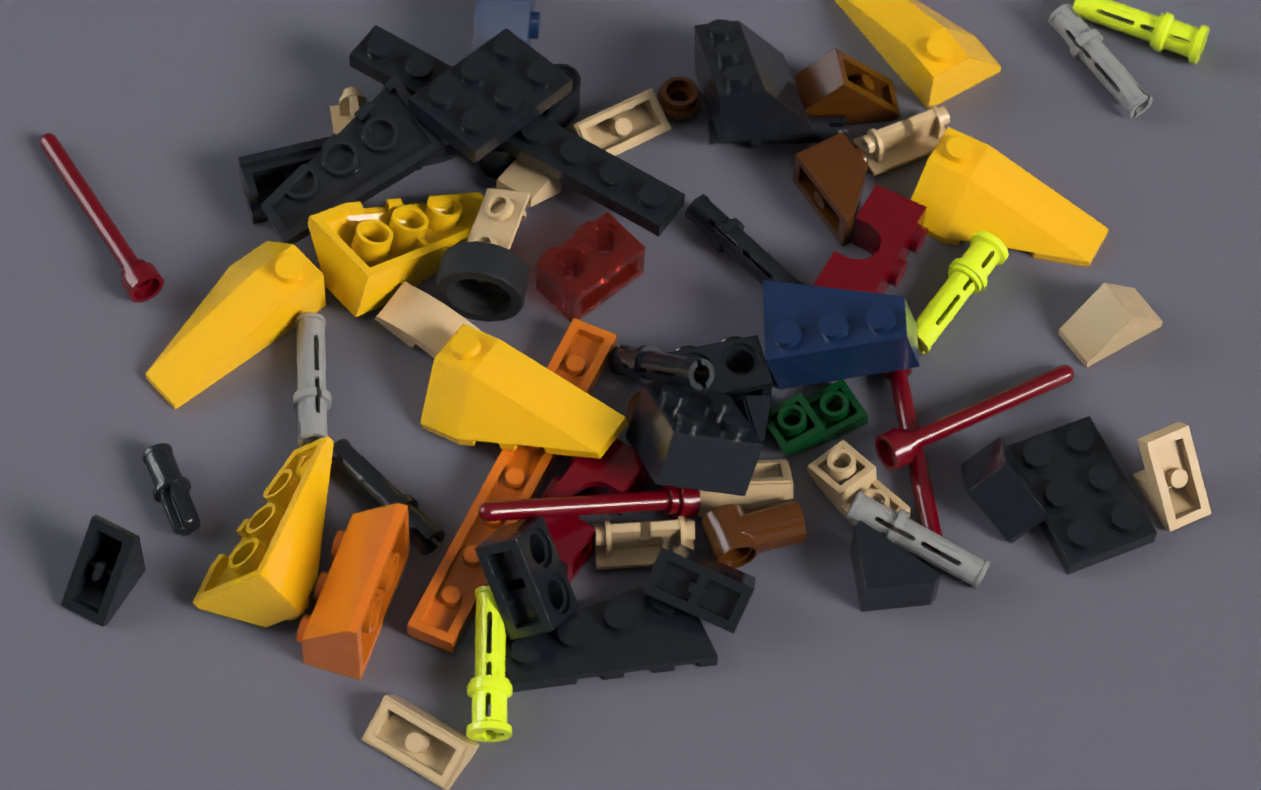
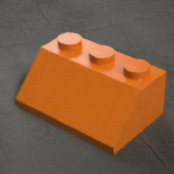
(356, 591)

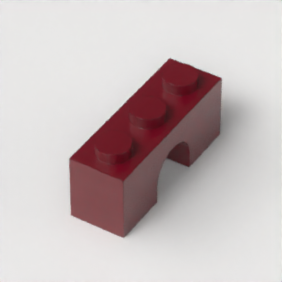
(889, 230)
(613, 473)

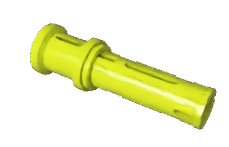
(1164, 27)
(966, 277)
(486, 688)

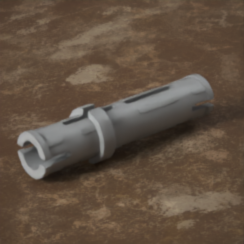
(1088, 46)
(312, 397)
(968, 569)

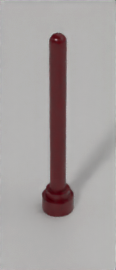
(139, 277)
(899, 446)
(918, 468)
(670, 500)

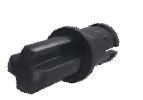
(171, 489)

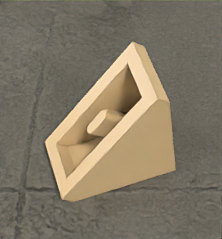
(1108, 323)

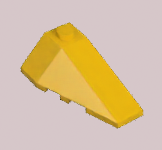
(922, 47)
(980, 189)
(379, 248)
(238, 319)
(503, 397)
(279, 548)

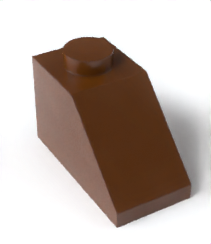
(847, 87)
(833, 182)

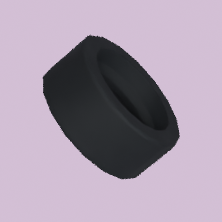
(486, 263)

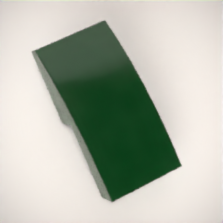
(818, 419)

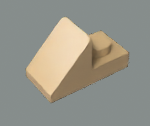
(1172, 477)

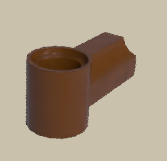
(741, 534)

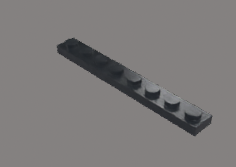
(539, 143)

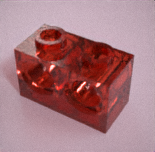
(595, 273)

